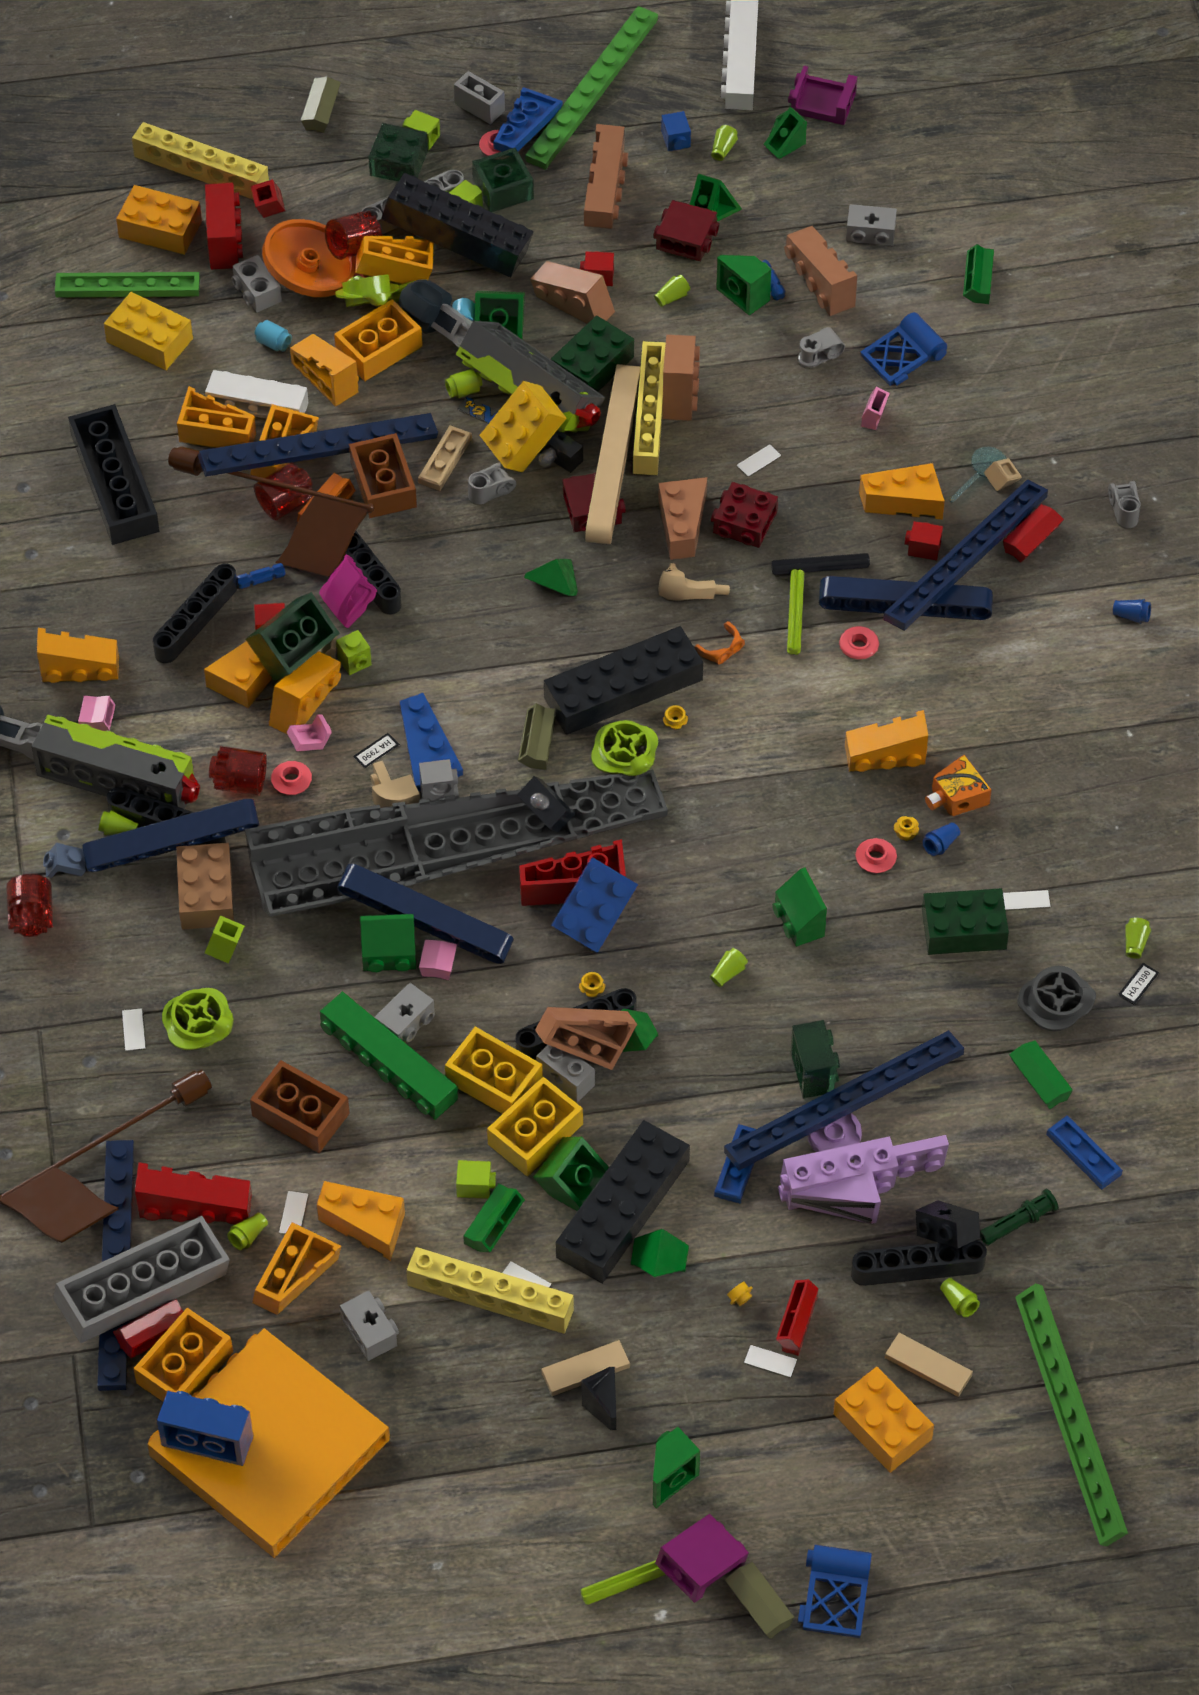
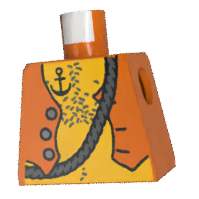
(959, 788)

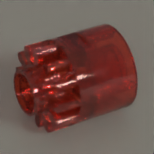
(346, 233)
(281, 501)
(238, 770)
(29, 904)

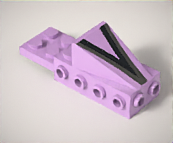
(853, 1188)

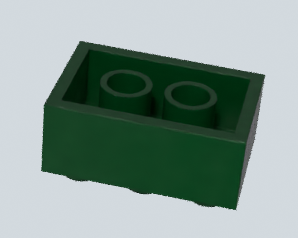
(596, 352)
(292, 636)
(965, 921)

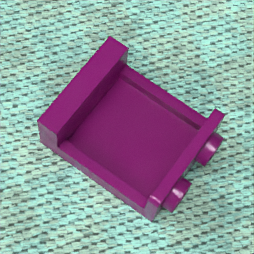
(823, 97)
(701, 1556)

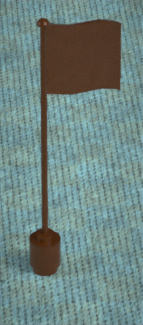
(322, 529)
(61, 1203)

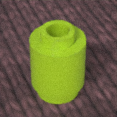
(463, 383)

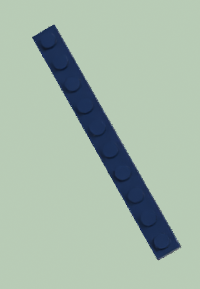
(312, 444)
(965, 555)
(843, 1100)
(116, 1240)

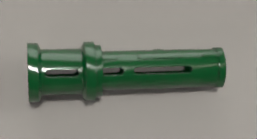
(1028, 1212)

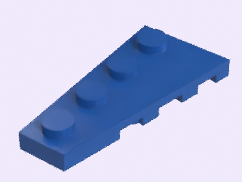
(527, 118)
(425, 736)

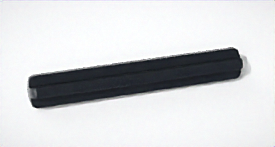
(822, 563)

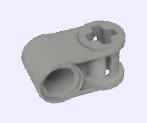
(820, 348)
(489, 484)
(1125, 503)

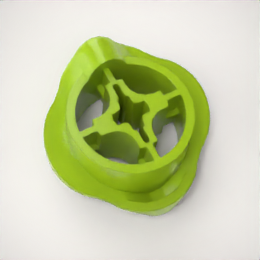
(369, 290)
(622, 757)
(193, 1010)

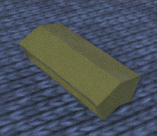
(320, 103)
(537, 737)
(760, 1599)

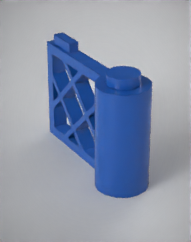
(921, 341)
(838, 1567)

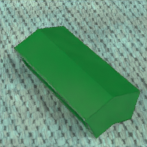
(978, 274)
(1041, 1074)
(493, 1219)

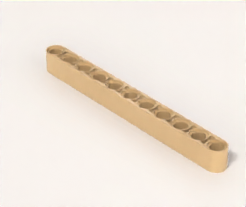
(613, 455)

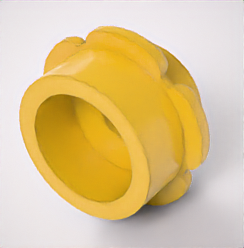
(675, 712)
(906, 833)
(592, 978)
(740, 1294)

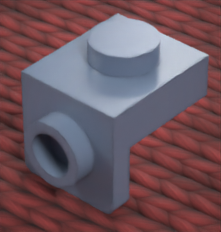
(64, 859)

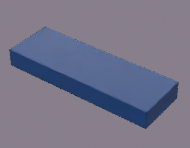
(1084, 1152)
(731, 1180)

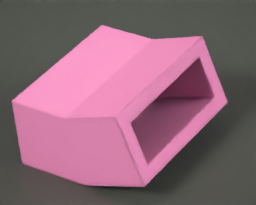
(870, 416)
(97, 712)
(437, 959)

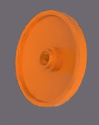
(301, 261)

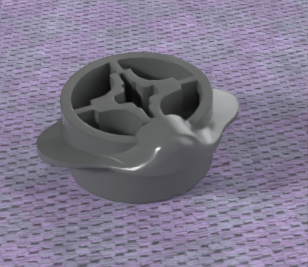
(1046, 1003)

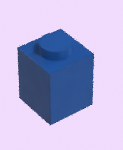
(676, 131)

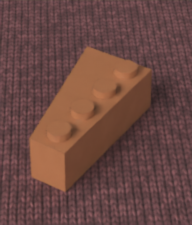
(605, 177)
(822, 270)

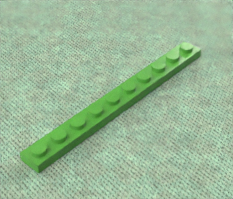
(591, 88)
(1071, 1415)

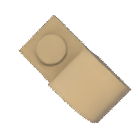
(392, 791)

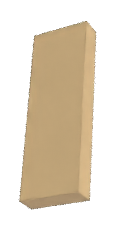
(445, 458)
(928, 1364)
(571, 1372)

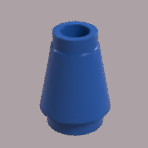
(1133, 610)
(940, 839)

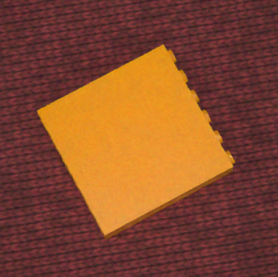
(302, 1447)

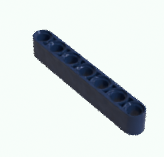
(880, 595)
(169, 834)
(428, 913)

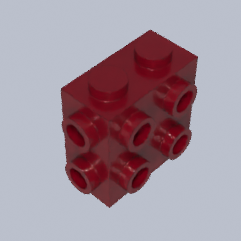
(686, 230)
(577, 497)
(744, 514)

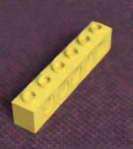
(197, 159)
(649, 409)
(490, 1290)

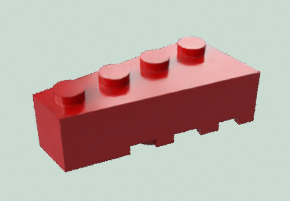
(553, 880)
(191, 1196)

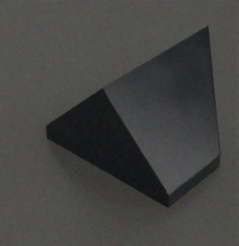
(600, 1396)

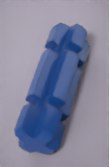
(777, 290)
(261, 575)

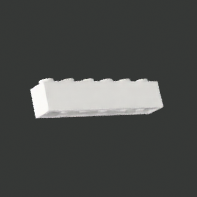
(740, 54)

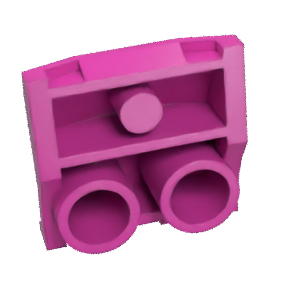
(347, 592)

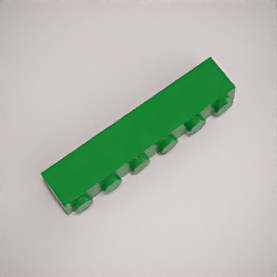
(388, 1056)

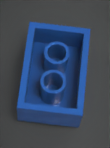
(594, 905)
(205, 1427)

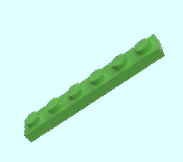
(122, 283)

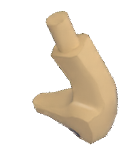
(676, 587)

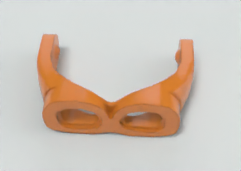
(718, 655)

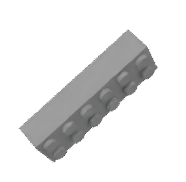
(141, 1279)

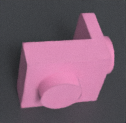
(310, 736)

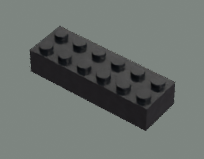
(457, 225)
(113, 474)
(623, 680)
(622, 1201)

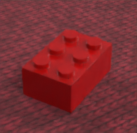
(222, 225)

